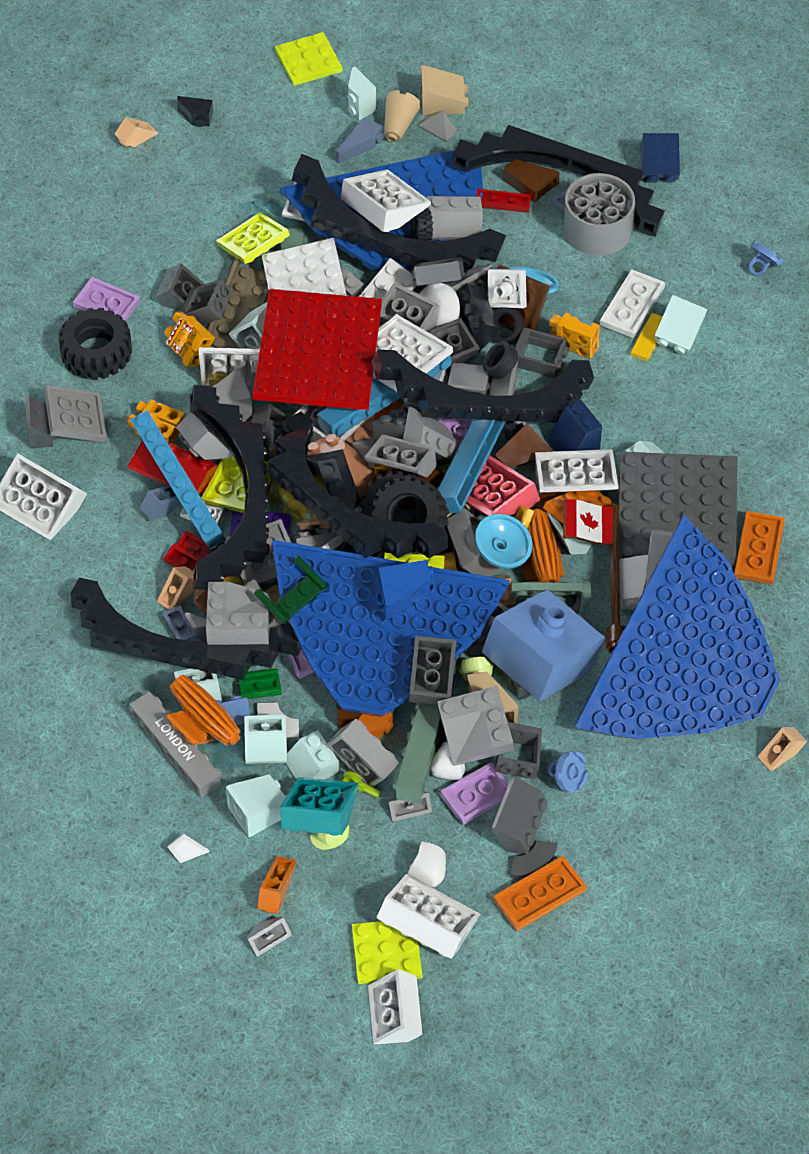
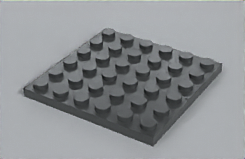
(666, 486)

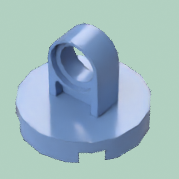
(765, 256)
(569, 771)

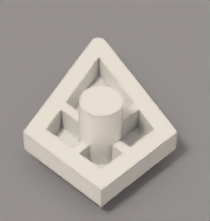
(186, 848)

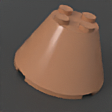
(360, 470)

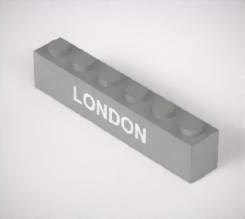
(184, 756)

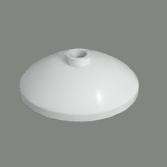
(446, 298)

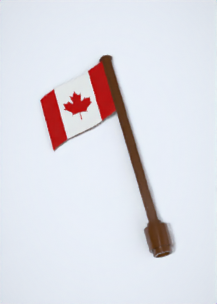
(601, 527)

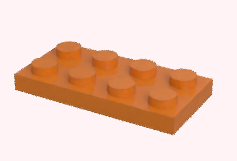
(555, 505)
(759, 547)
(540, 893)

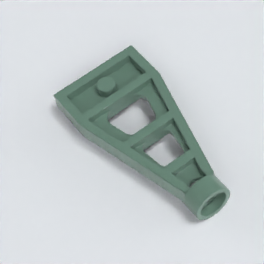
(521, 591)

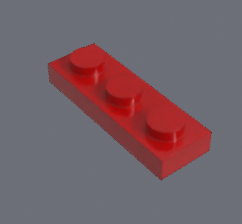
(505, 200)

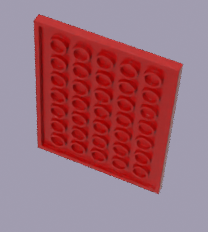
(318, 349)

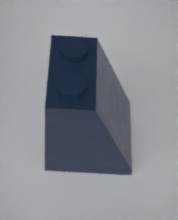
(660, 157)
(576, 430)

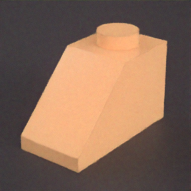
(134, 132)
(177, 587)
(782, 747)

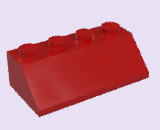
(197, 468)

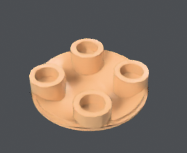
(310, 522)

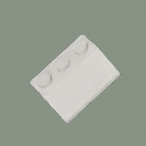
(395, 1008)

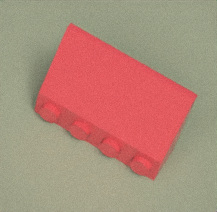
(501, 490)

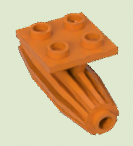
(545, 558)
(201, 715)

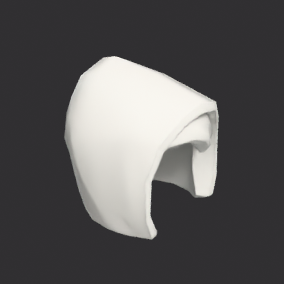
(443, 766)
(429, 865)

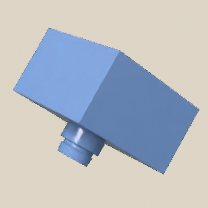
(543, 644)

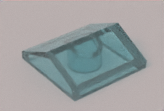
(271, 207)
(231, 755)

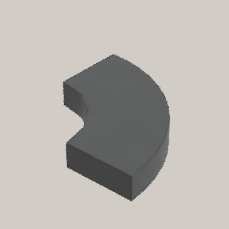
(537, 858)

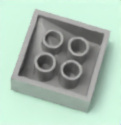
(235, 615)
(475, 725)

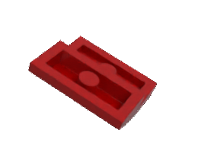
(186, 551)

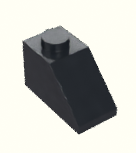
(196, 110)

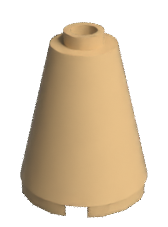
(399, 114)

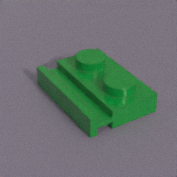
(260, 684)

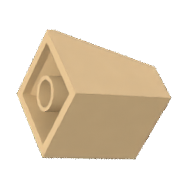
(442, 92)
(483, 680)

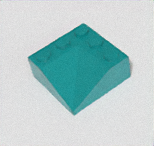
(318, 806)

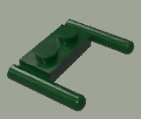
(296, 598)

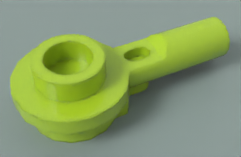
(351, 776)

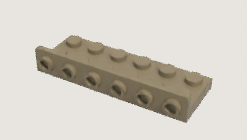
(248, 293)

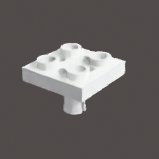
(507, 287)

